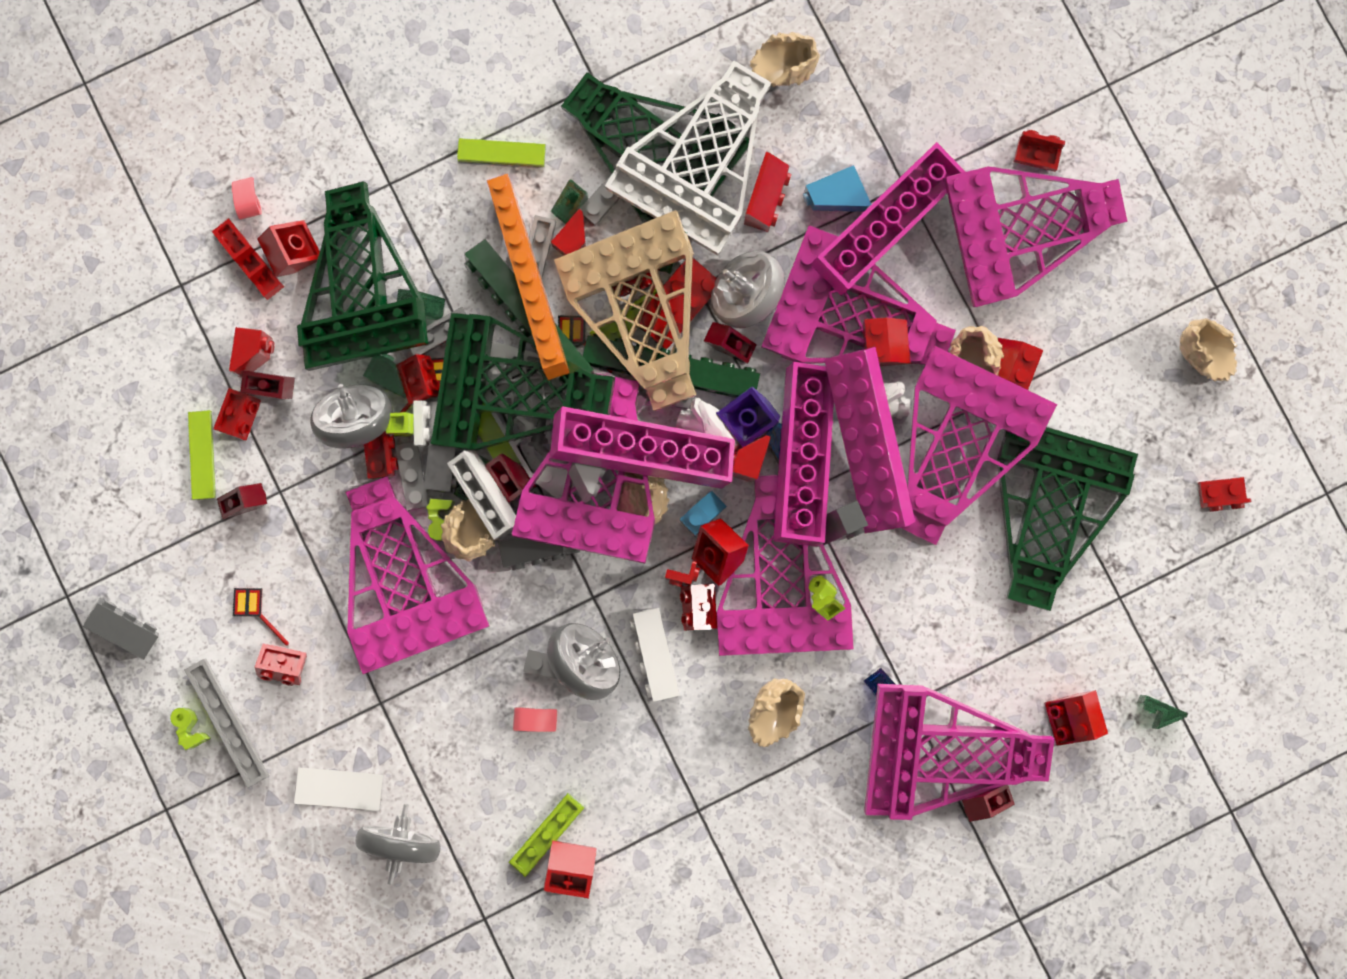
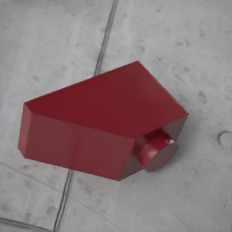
(730, 342)
(267, 385)
(509, 476)
(242, 500)
(988, 803)

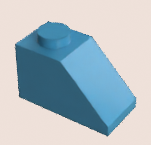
(702, 512)

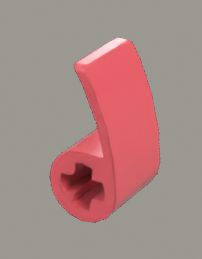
(245, 199)
(534, 719)

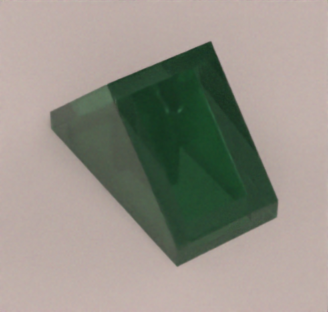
(569, 201)

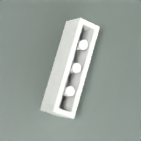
(483, 493)
(655, 653)

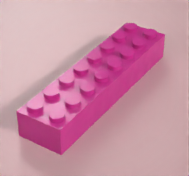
(886, 220)
(870, 440)
(642, 448)
(804, 456)

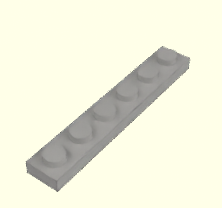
(226, 723)

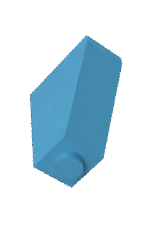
(837, 192)

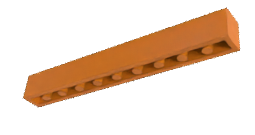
(528, 277)

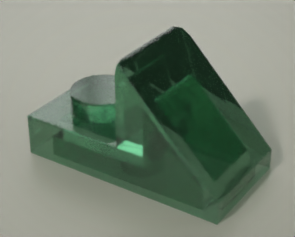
(1165, 713)

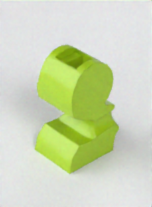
(401, 424)
(434, 509)
(823, 597)
(185, 720)

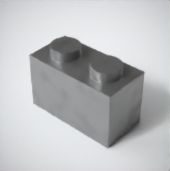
(438, 473)

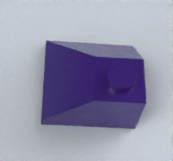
(749, 416)

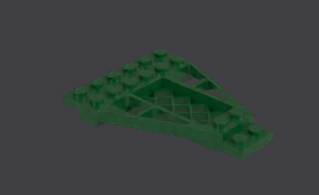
(595, 104)
(369, 331)
(465, 379)
(1071, 459)

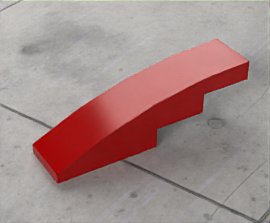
(248, 259)

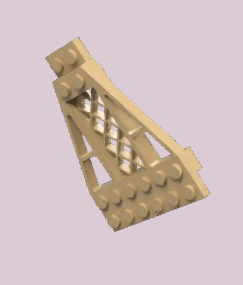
(621, 260)

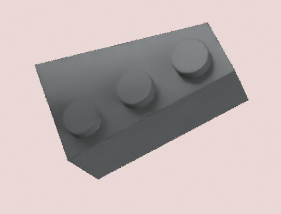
(844, 522)
(519, 551)
(121, 628)

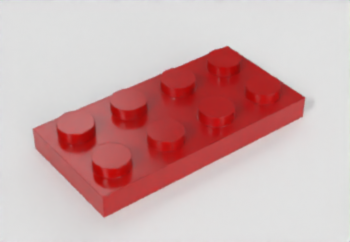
(701, 290)

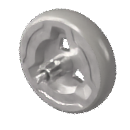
(740, 275)

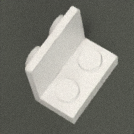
(423, 422)

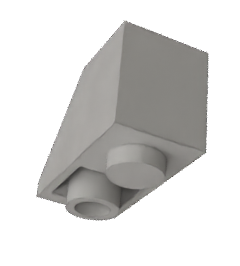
(585, 479)

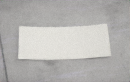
(338, 789)

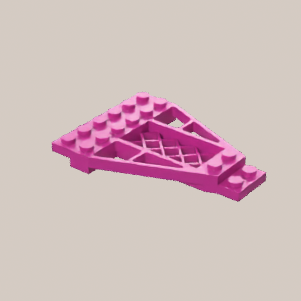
(982, 236)
(805, 298)
(985, 397)
(583, 525)
(780, 628)
(410, 629)
(898, 742)

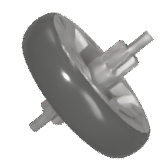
(353, 429)
(592, 649)
(398, 844)

